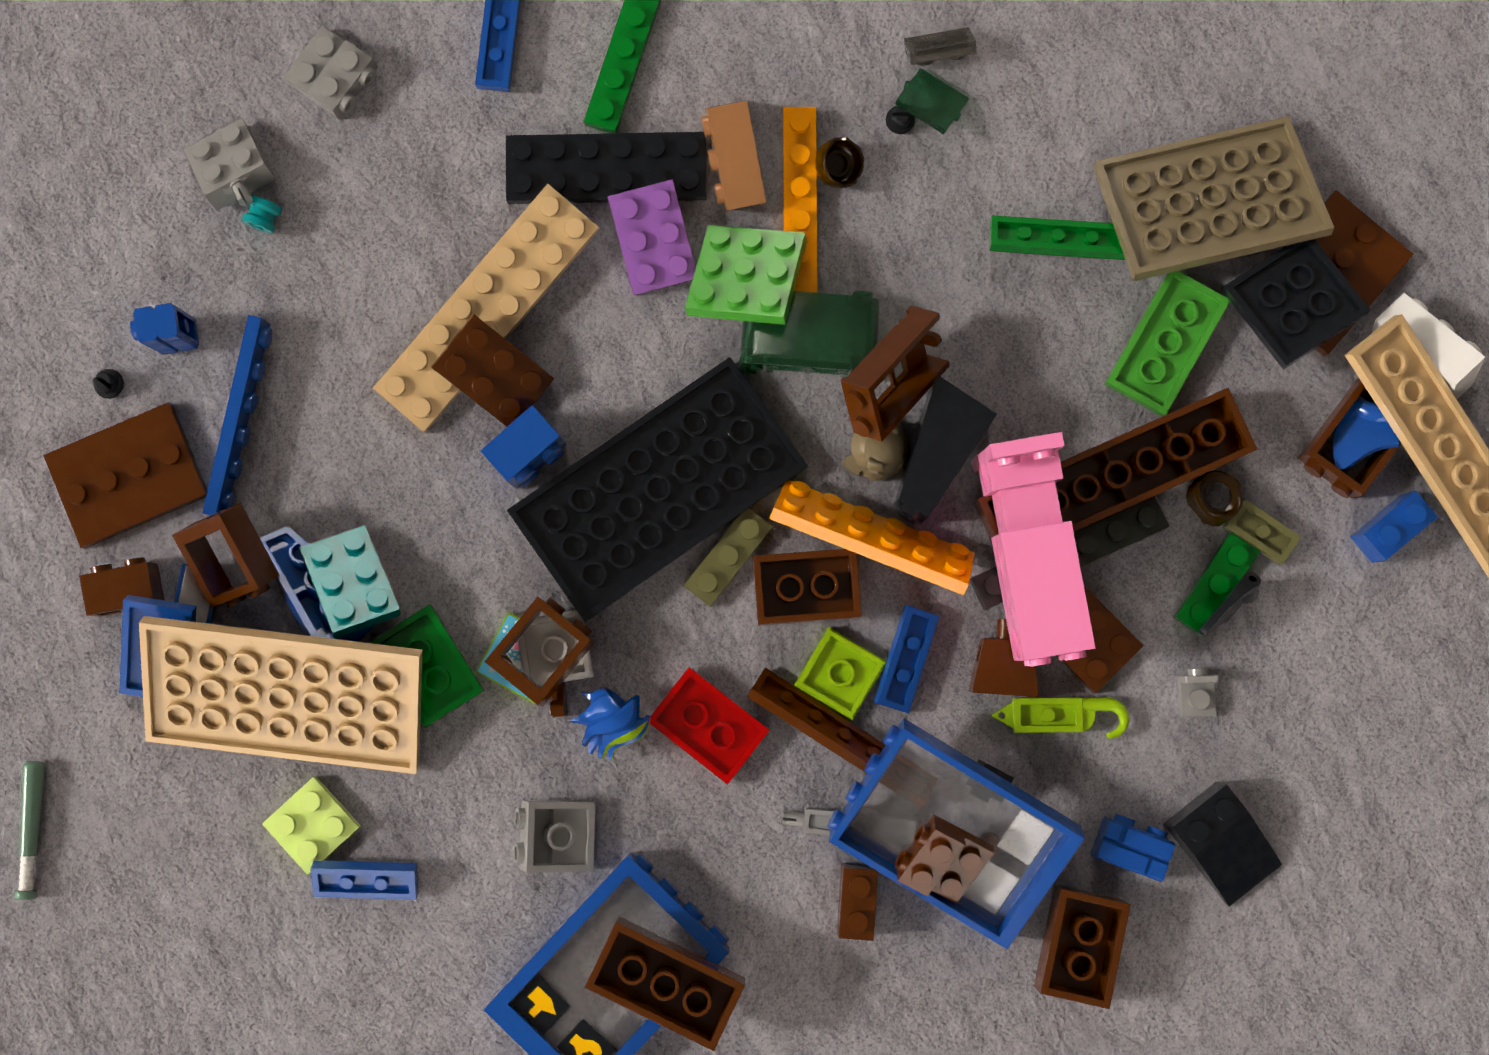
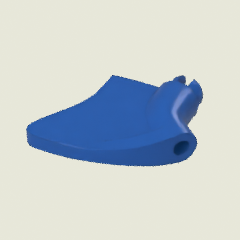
(1361, 434)

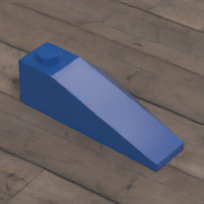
(297, 585)

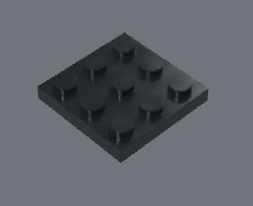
(1295, 301)

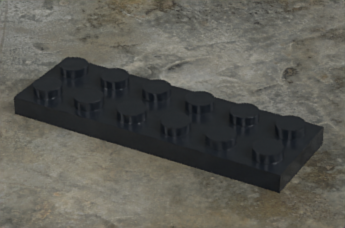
(606, 164)

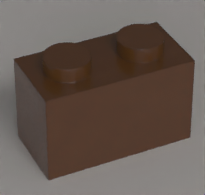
(107, 587)
(857, 902)

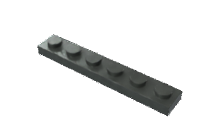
(1091, 542)

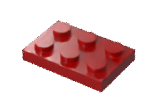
(708, 725)

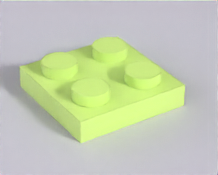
(311, 824)

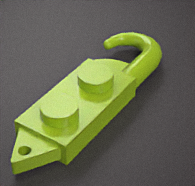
(1060, 714)

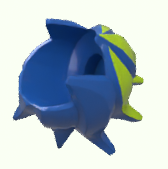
(611, 722)

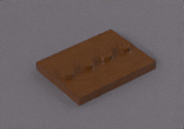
(1361, 253)
(126, 475)

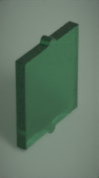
(932, 101)

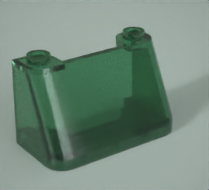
(820, 335)

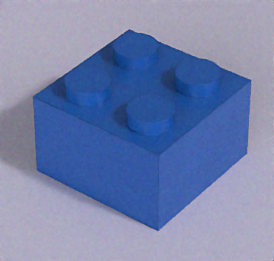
(524, 448)

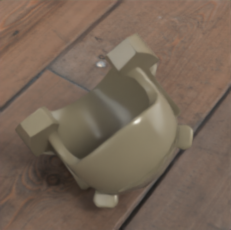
(876, 458)

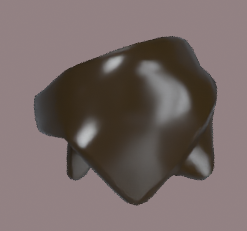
(1207, 514)

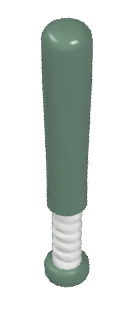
(30, 816)

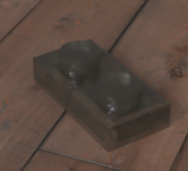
(939, 46)

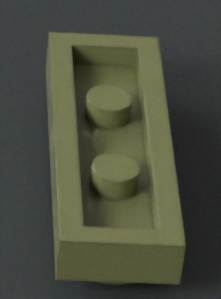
(728, 556)

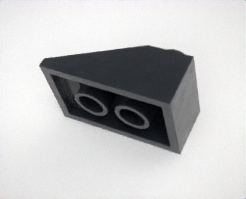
(1223, 842)

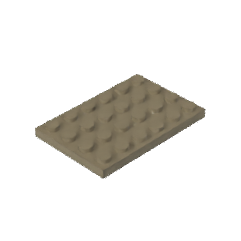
(1212, 198)

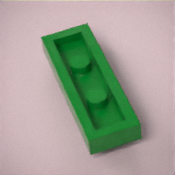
(1216, 582)

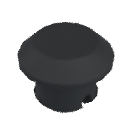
(899, 120)
(108, 383)

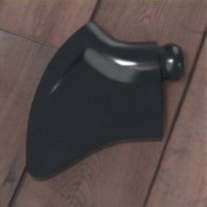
(1244, 592)

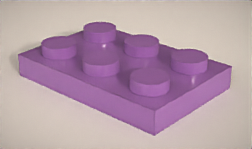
(652, 237)

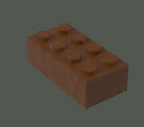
(666, 983)

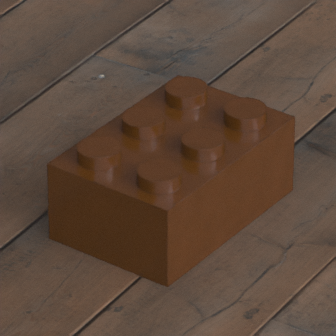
(806, 586)
(1082, 946)

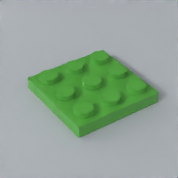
(746, 274)

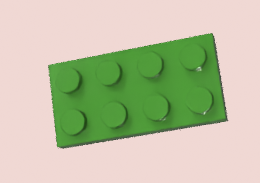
(1167, 342)

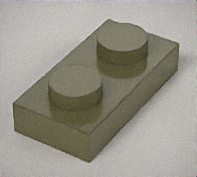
(1263, 532)

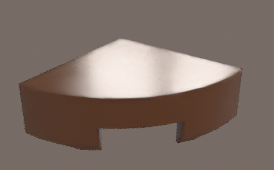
(558, 705)

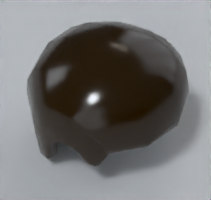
(839, 162)

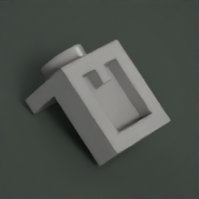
(1197, 693)

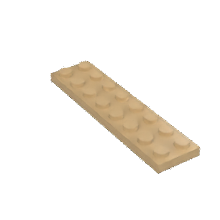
(496, 291)
(1429, 426)

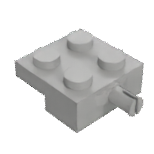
(229, 165)

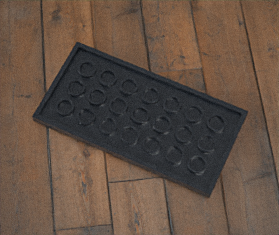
(657, 489)

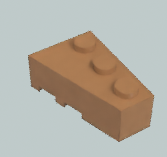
(734, 155)

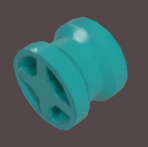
(262, 214)

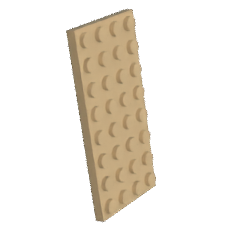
(281, 694)

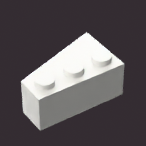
(1453, 357)

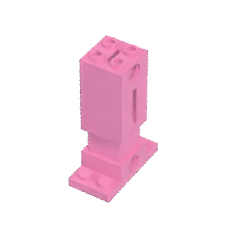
(1035, 551)

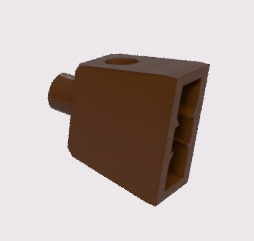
(998, 672)

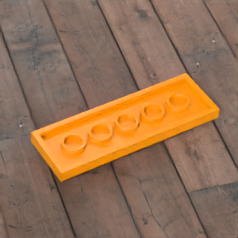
(874, 536)

